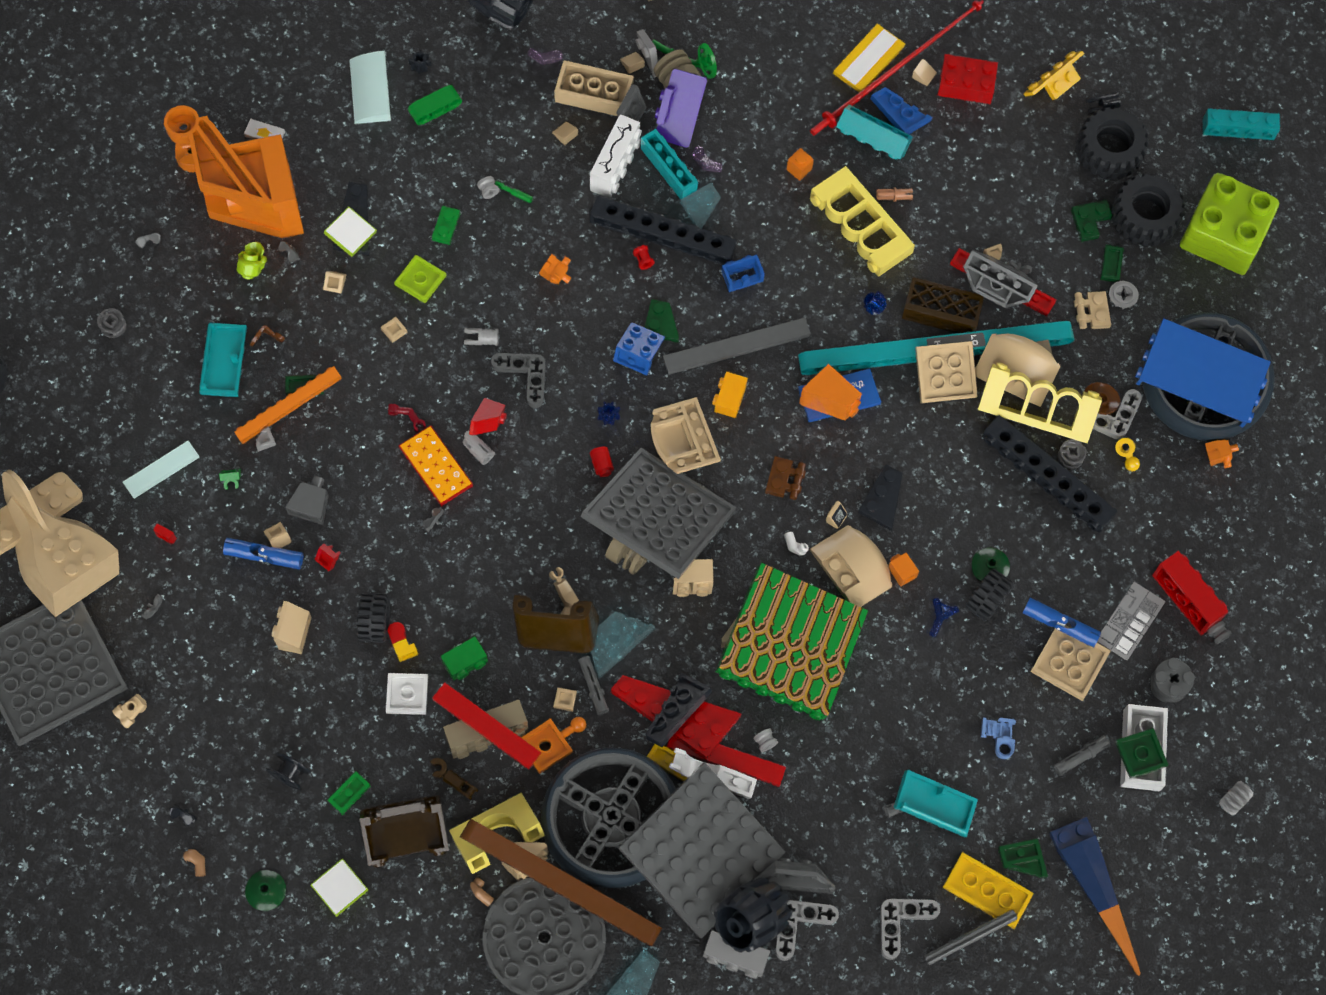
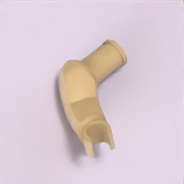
(564, 591)

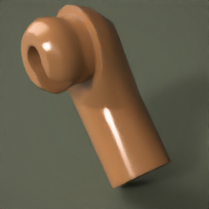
(197, 859)
(480, 894)

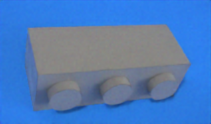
(750, 962)

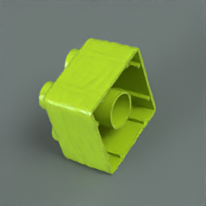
(1229, 223)

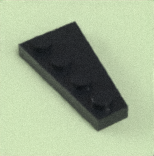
(681, 704)

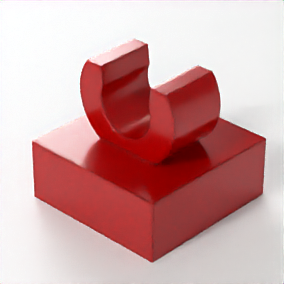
(327, 557)

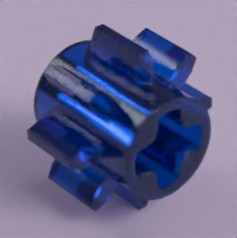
(875, 302)
(608, 419)

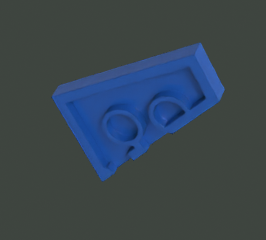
(898, 112)

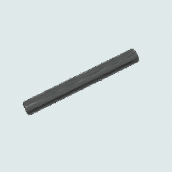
(970, 937)

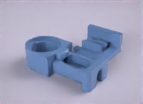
(1001, 730)

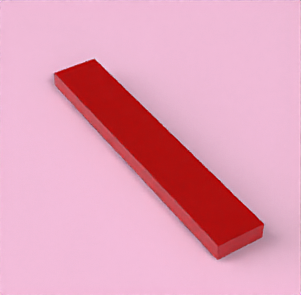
(1039, 302)
(486, 726)
(738, 761)

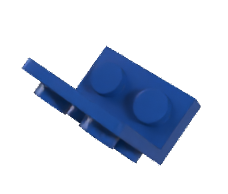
(638, 348)

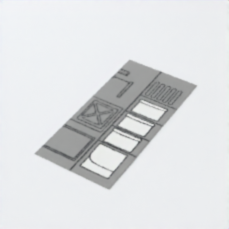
(1130, 620)

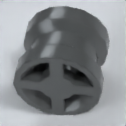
(1219, 632)

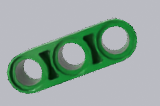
(434, 105)

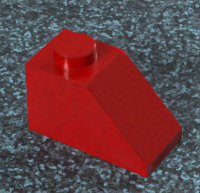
(487, 417)

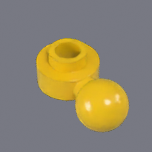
(1131, 463)

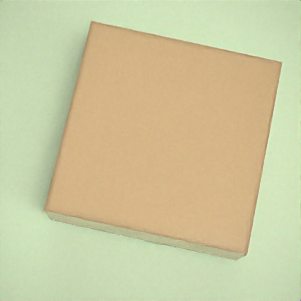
(394, 329)
(565, 699)

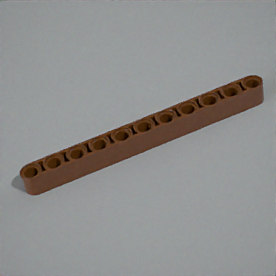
(560, 882)

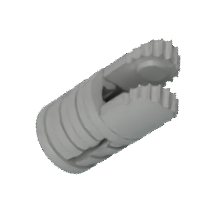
(485, 336)
(478, 448)

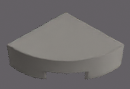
(265, 439)

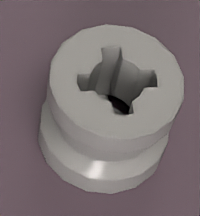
(488, 187)
(765, 740)

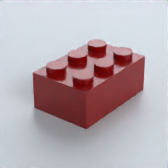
(967, 79)

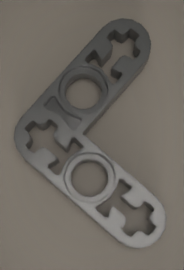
(528, 367)

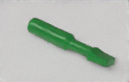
(515, 192)

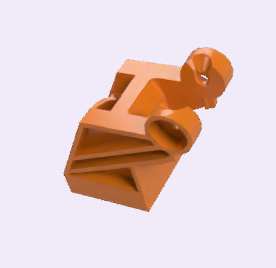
(241, 181)

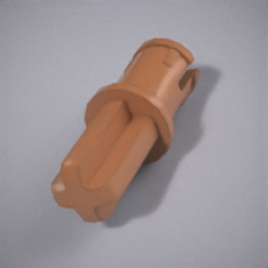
(894, 194)

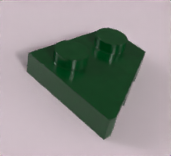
(661, 320)
(1024, 858)

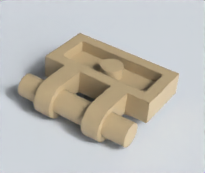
(1098, 310)

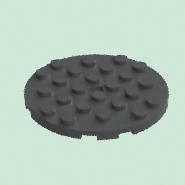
(538, 967)

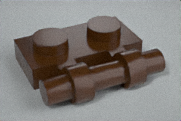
(779, 477)

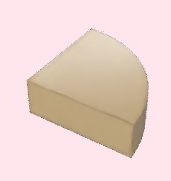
(995, 251)

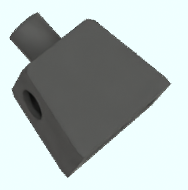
(309, 501)

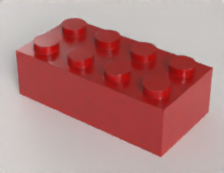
(1190, 592)

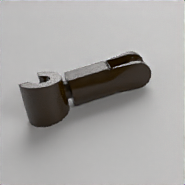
(452, 778)

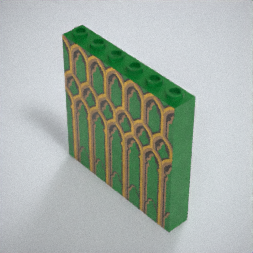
(791, 642)

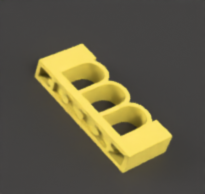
(878, 259)
(1084, 419)

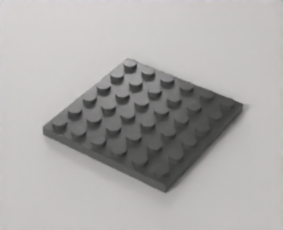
(658, 513)
(53, 670)
(700, 848)

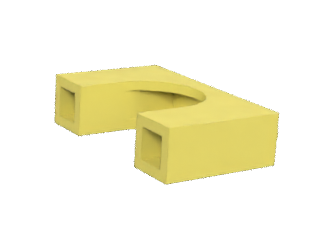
(512, 813)

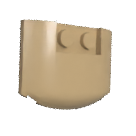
(1020, 356)
(683, 436)
(854, 565)

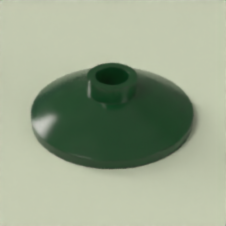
(980, 564)
(265, 900)

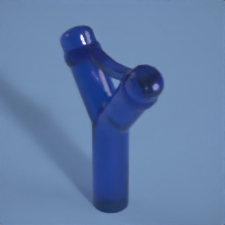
(941, 616)

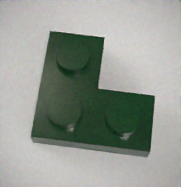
(1087, 215)

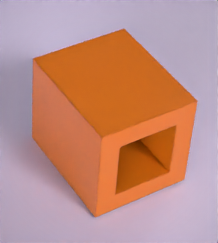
(800, 164)
(903, 568)

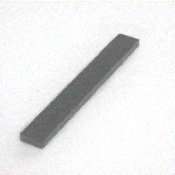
(736, 346)

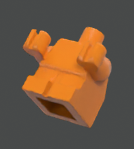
(555, 270)
(1220, 451)

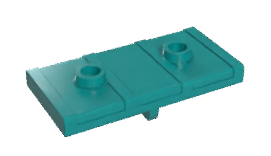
(223, 359)
(935, 803)

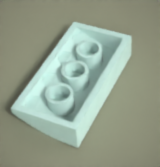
(370, 88)

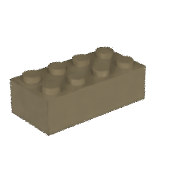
(465, 740)

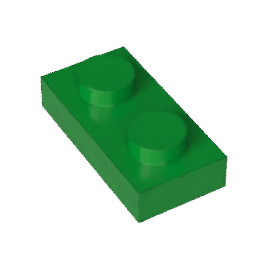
(445, 225)
(349, 793)

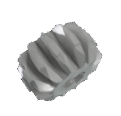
(1236, 798)

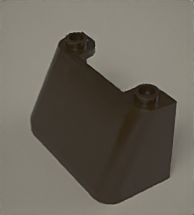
(556, 631)
(403, 829)

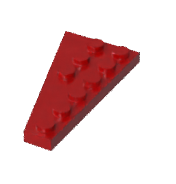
(702, 729)

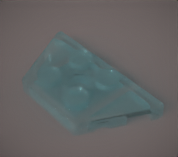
(616, 639)

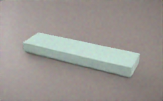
(161, 469)

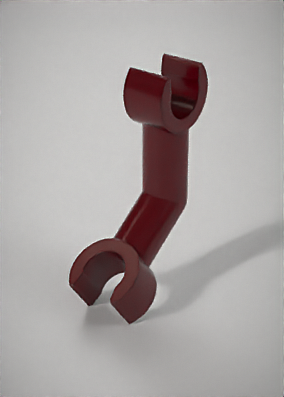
(394, 409)

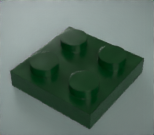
(1141, 753)

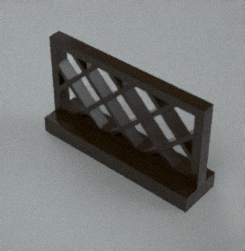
(940, 318)

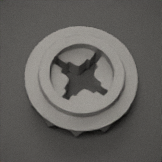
(1129, 290)

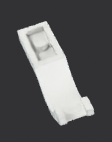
(735, 781)

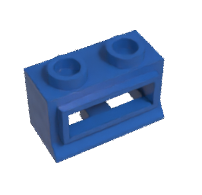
(741, 265)

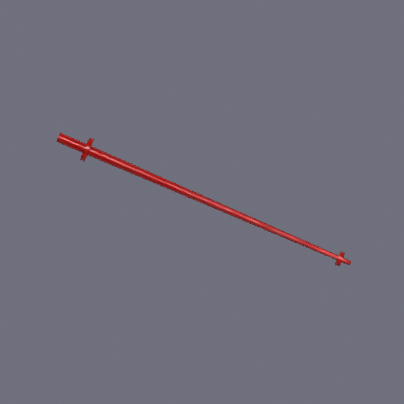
(829, 119)

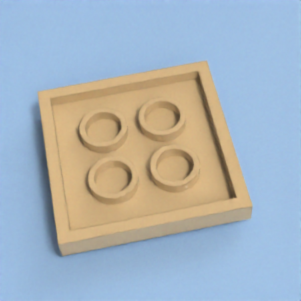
(946, 372)
(1070, 663)

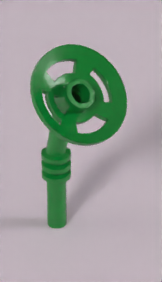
(702, 62)

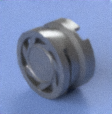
(111, 322)
(1071, 453)

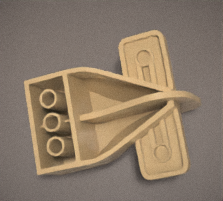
(54, 554)

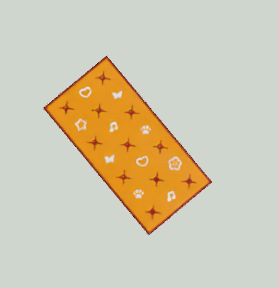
(435, 465)

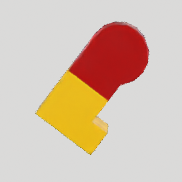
(398, 639)

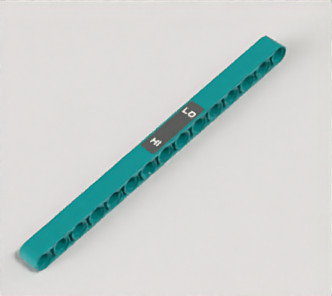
(904, 350)

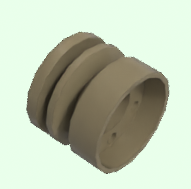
(674, 60)
(618, 551)

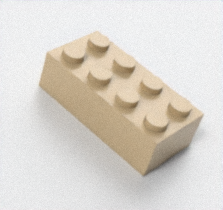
(591, 87)

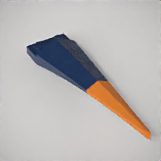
(1084, 858)

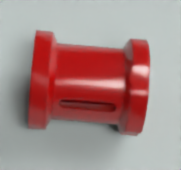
(643, 257)

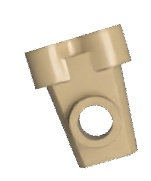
(130, 710)

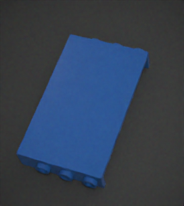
(1204, 371)

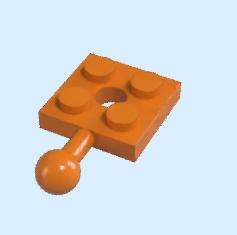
(559, 746)

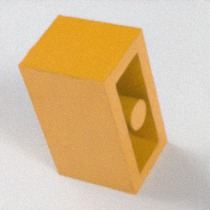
(730, 395)

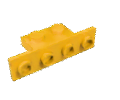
(1059, 79)

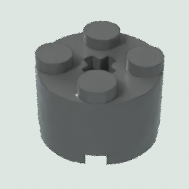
(1171, 670)

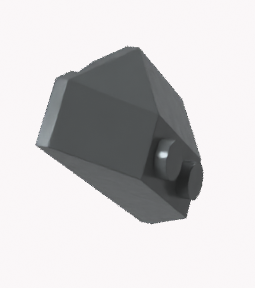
(998, 280)
(798, 876)

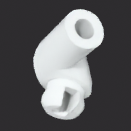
(793, 546)

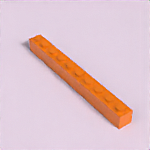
(287, 405)

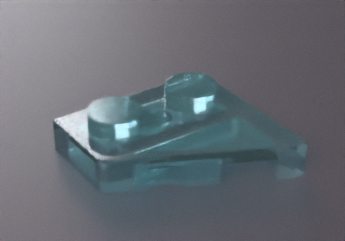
(701, 204)

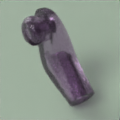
(547, 57)
(705, 162)

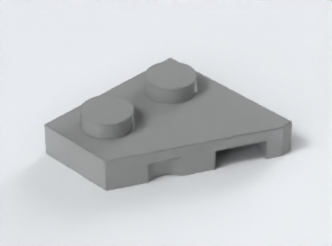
(648, 49)

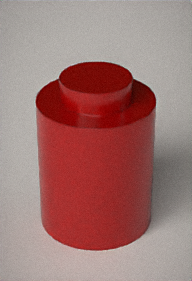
(602, 461)

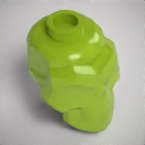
(251, 260)

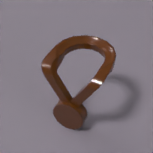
(264, 329)

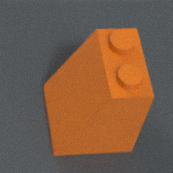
(831, 394)

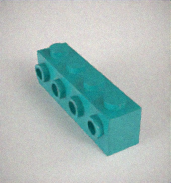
(1241, 124)
(874, 132)
(668, 164)

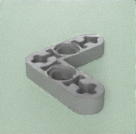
(1112, 423)
(899, 913)
(798, 915)

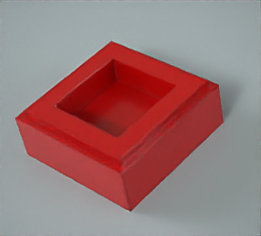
(165, 534)

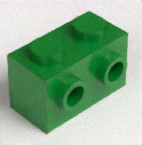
(464, 659)

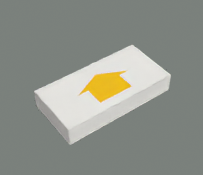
(260, 130)

